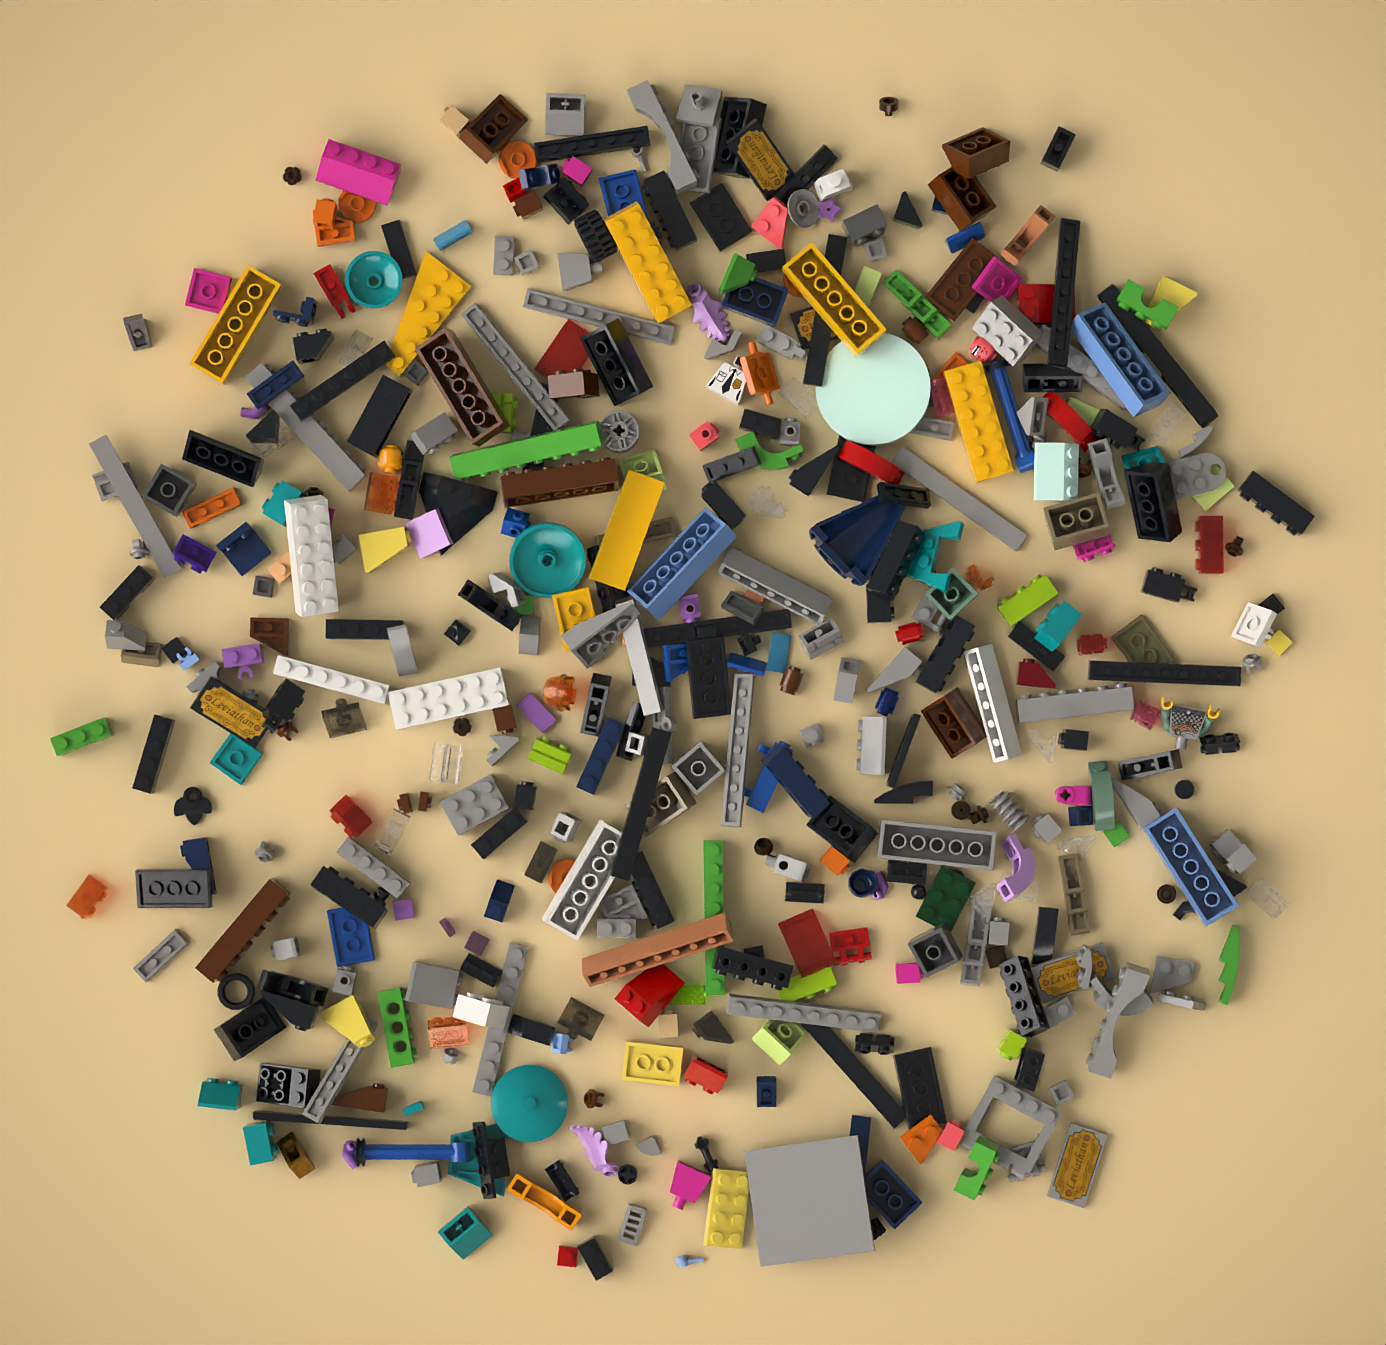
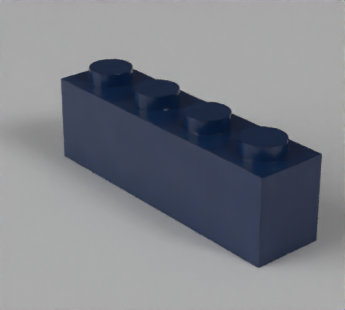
(600, 756)
(795, 781)

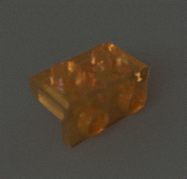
(381, 493)
(973, 576)

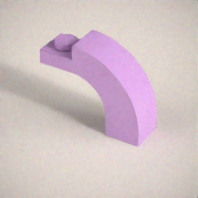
(1023, 868)

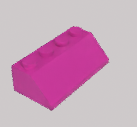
(358, 172)

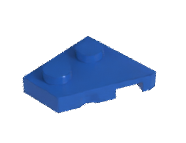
(674, 660)

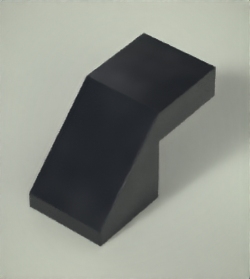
(531, 1029)

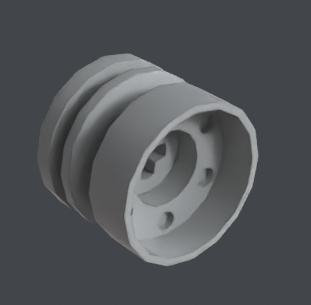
(627, 440)

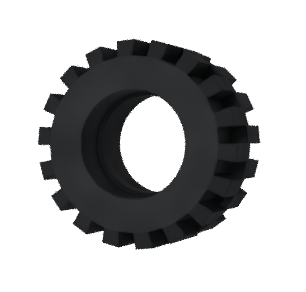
(595, 236)

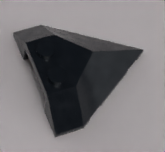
(459, 503)

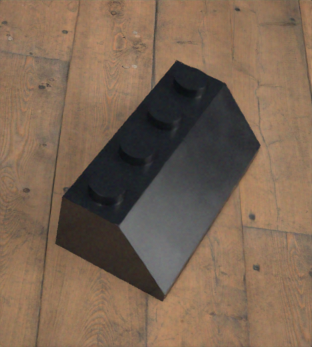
(735, 115)
(616, 362)
(222, 458)
(1153, 502)

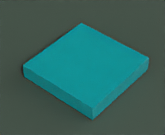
(236, 758)

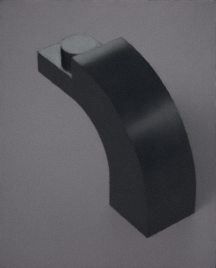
(490, 605)
(293, 987)

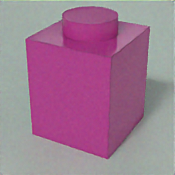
(576, 170)
(908, 973)

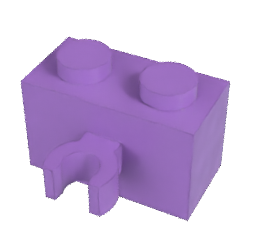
(243, 657)

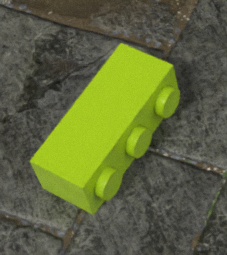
(1027, 599)
(808, 986)

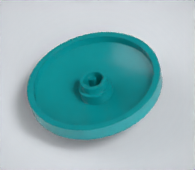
(547, 559)
(529, 1103)

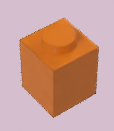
(325, 213)
(835, 861)

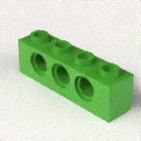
(396, 1057)

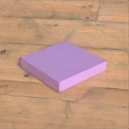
(429, 533)

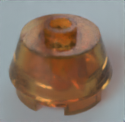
(559, 692)

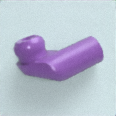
(253, 413)
(882, 887)
(348, 1153)

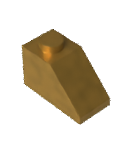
(295, 1155)

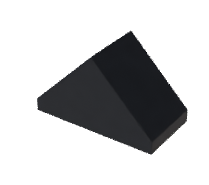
(906, 213)
(266, 430)

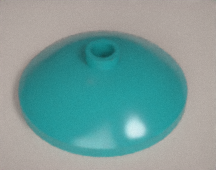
(369, 266)

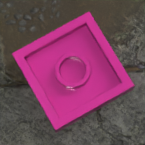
(996, 280)
(208, 291)

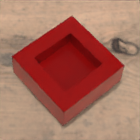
(514, 190)
(567, 1256)

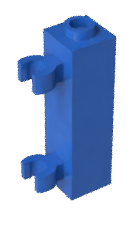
(765, 784)

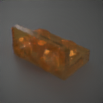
(87, 897)
(447, 1032)

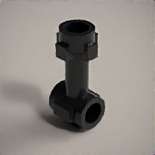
(702, 1144)

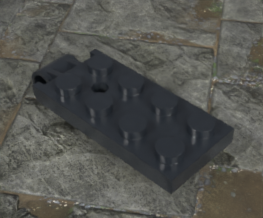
(708, 680)

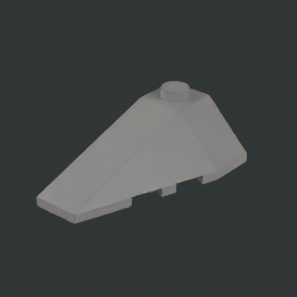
(592, 637)

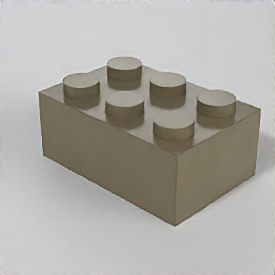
(1076, 521)

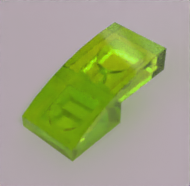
(689, 995)

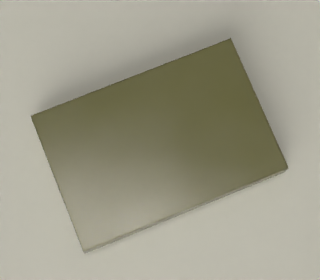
(1141, 644)

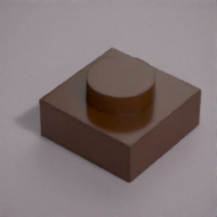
(425, 801)
(404, 803)

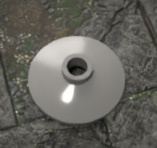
(807, 203)

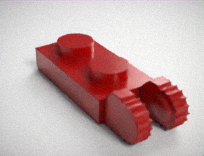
(333, 289)

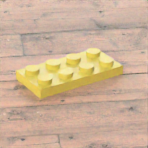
(727, 1209)

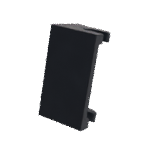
(906, 872)

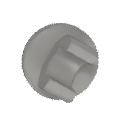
(1038, 439)
(138, 549)
(1250, 661)
(263, 854)

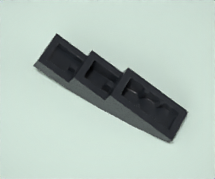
(409, 481)

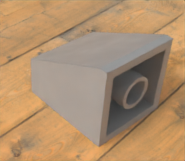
(433, 985)

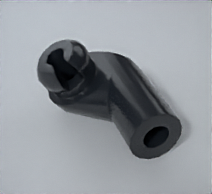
(1184, 908)

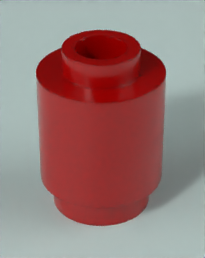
(909, 633)

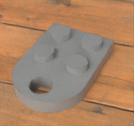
(1193, 475)

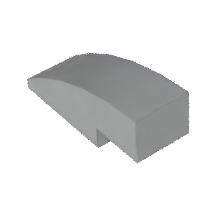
(402, 650)

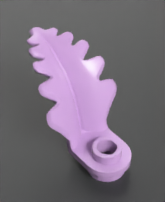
(707, 312)
(595, 1150)

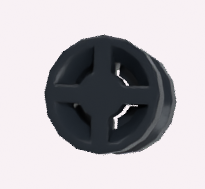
(629, 1176)

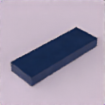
(275, 385)

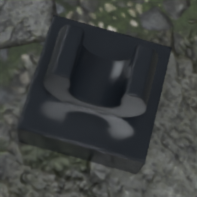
(748, 643)

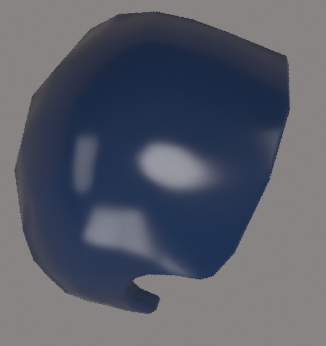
(862, 883)

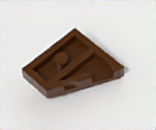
(271, 632)

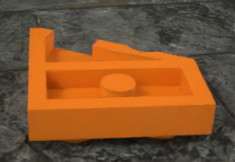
(342, 233)
(922, 1138)

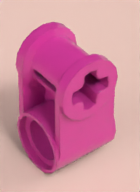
(1077, 795)

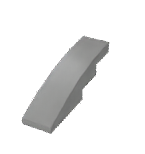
(974, 950)

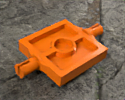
(759, 373)

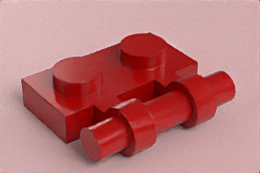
(849, 940)

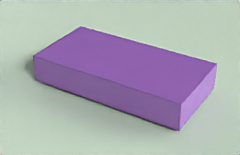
(536, 712)

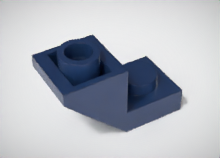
(539, 176)

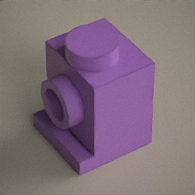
(687, 600)

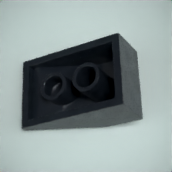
(843, 830)
(294, 1010)
(249, 1028)

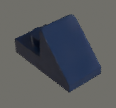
(766, 1091)

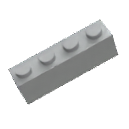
(373, 867)

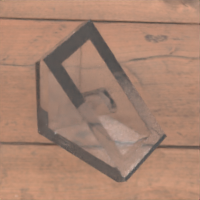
(983, 902)

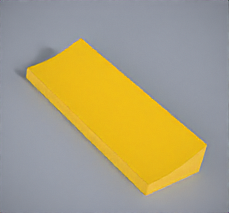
(626, 530)

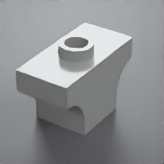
(203, 676)

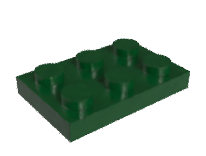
(945, 898)

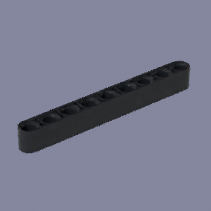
(1171, 372)

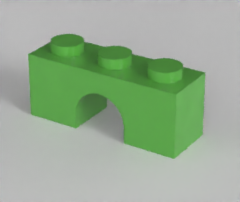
(1131, 299)
(81, 736)
(984, 1154)

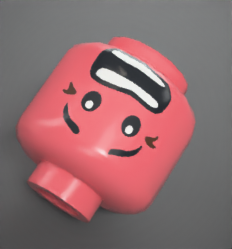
(982, 350)

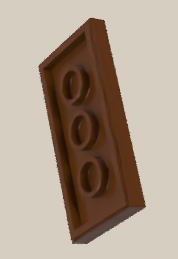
(954, 288)

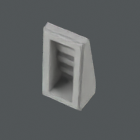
(637, 1209)

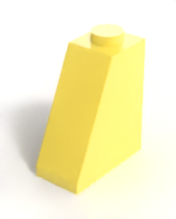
(1171, 292)
(382, 546)
(350, 1021)

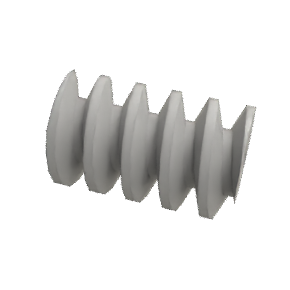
(1009, 810)

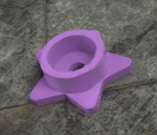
(833, 209)

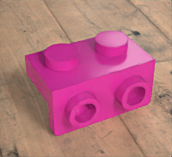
(1088, 549)

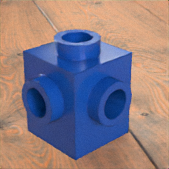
(515, 522)

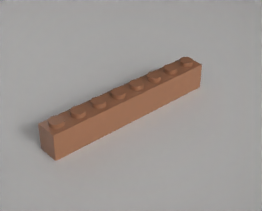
(657, 949)

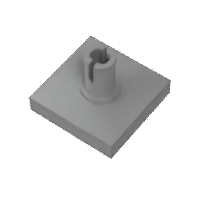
(699, 106)

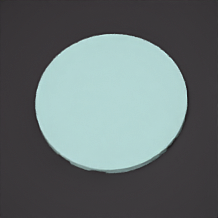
(877, 393)

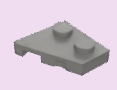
(623, 905)
(1170, 973)
(1186, 1001)

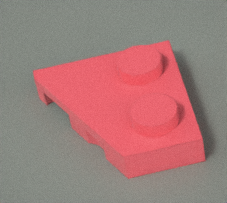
(772, 222)

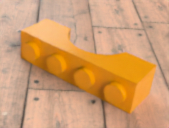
(544, 1200)

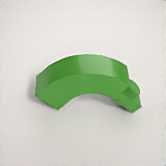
(769, 460)

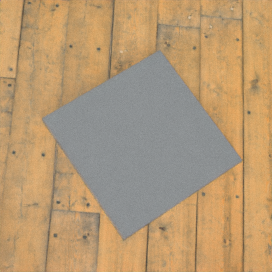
(809, 1200)

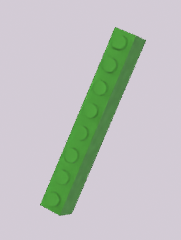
(527, 450)
(713, 906)

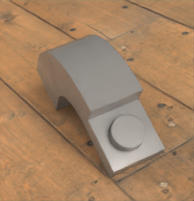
(1105, 474)
(1103, 995)

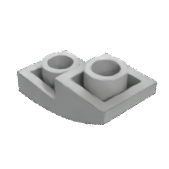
(1084, 960)

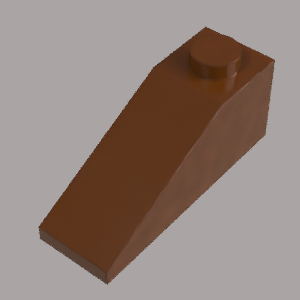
(367, 1098)

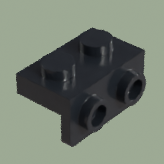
(566, 200)

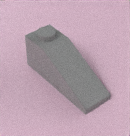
(901, 667)
(1139, 806)

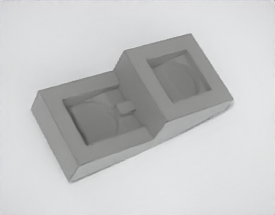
(1198, 438)

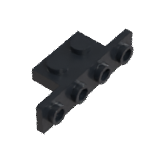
(605, 592)
(491, 1159)

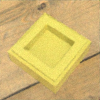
(1279, 642)

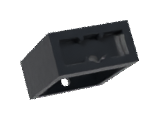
(722, 505)
(1028, 1064)

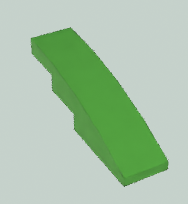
(917, 304)
(1230, 957)

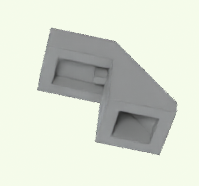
(717, 349)

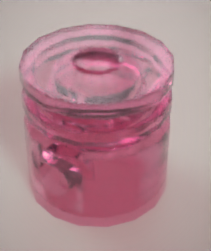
(1145, 714)

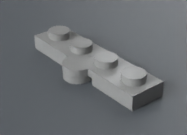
(665, 722)

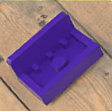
(194, 554)

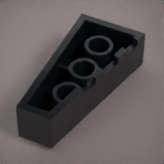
(945, 653)

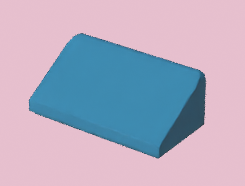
(452, 235)
(778, 652)

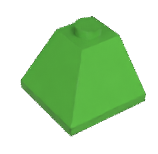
(737, 274)

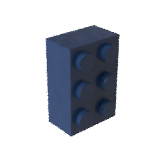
(757, 301)
(890, 1194)

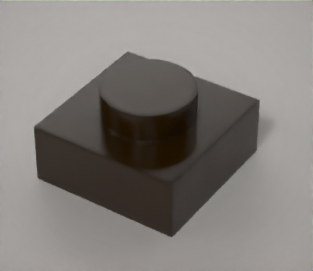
(996, 956)

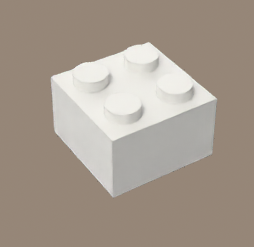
(481, 1010)

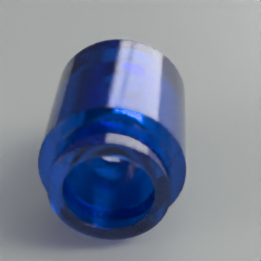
(887, 702)

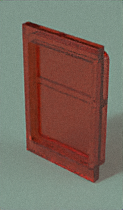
(564, 352)
(807, 943)

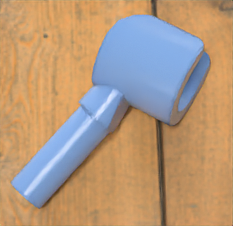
(682, 1260)

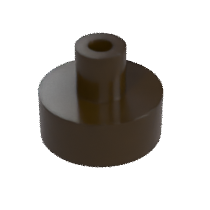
(888, 105)
(955, 810)

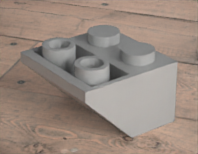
(565, 114)

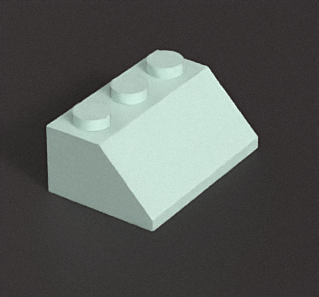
(1056, 472)

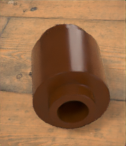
(914, 330)
(791, 680)

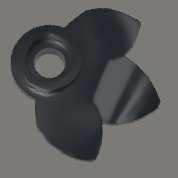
(192, 808)

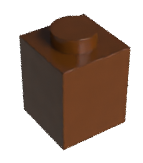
(527, 205)
(504, 719)

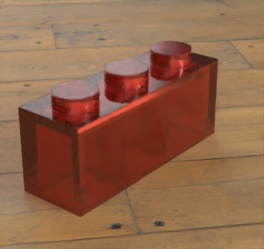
(1209, 545)

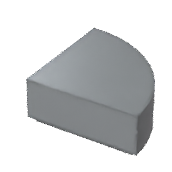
(649, 1146)

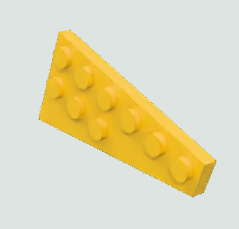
(429, 304)

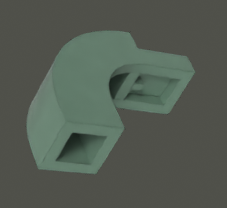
(1102, 795)

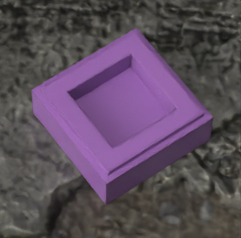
(403, 909)

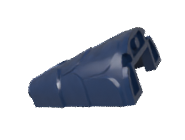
(856, 538)

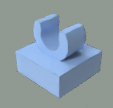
(189, 660)
(560, 1043)

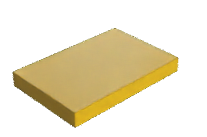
(573, 608)

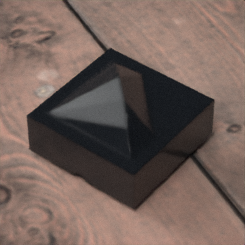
(457, 632)

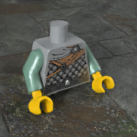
(1185, 722)

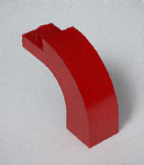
(1069, 421)
(870, 463)

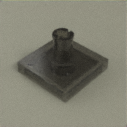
(344, 719)
(580, 1019)

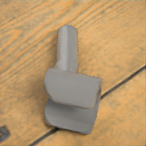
(640, 158)

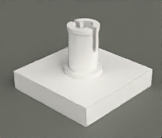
(1254, 625)

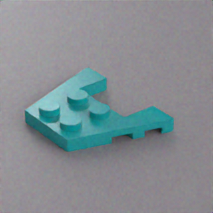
(926, 556)
(469, 1170)

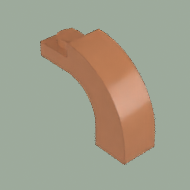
(1027, 235)

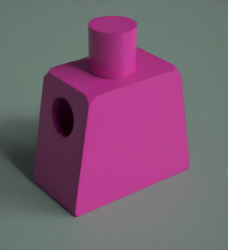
(687, 1184)

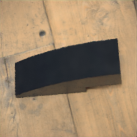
(905, 793)
(1044, 934)

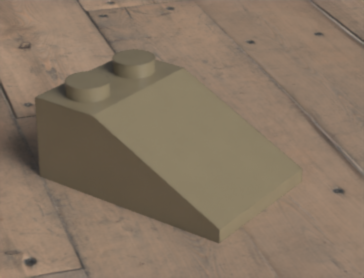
(668, 802)

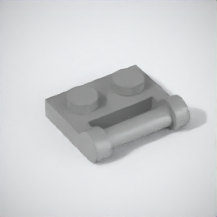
(925, 612)

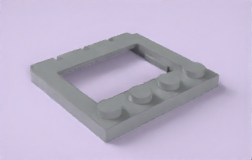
(1024, 1103)

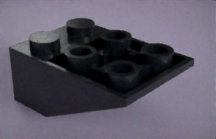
(287, 1084)

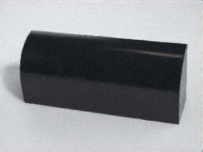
(379, 416)

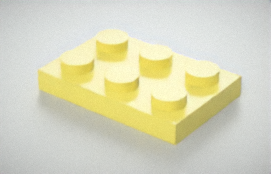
(652, 1063)

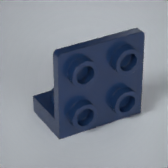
(308, 310)
(244, 548)

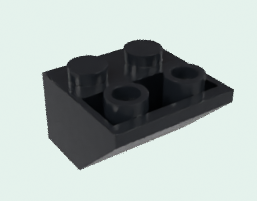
(312, 346)

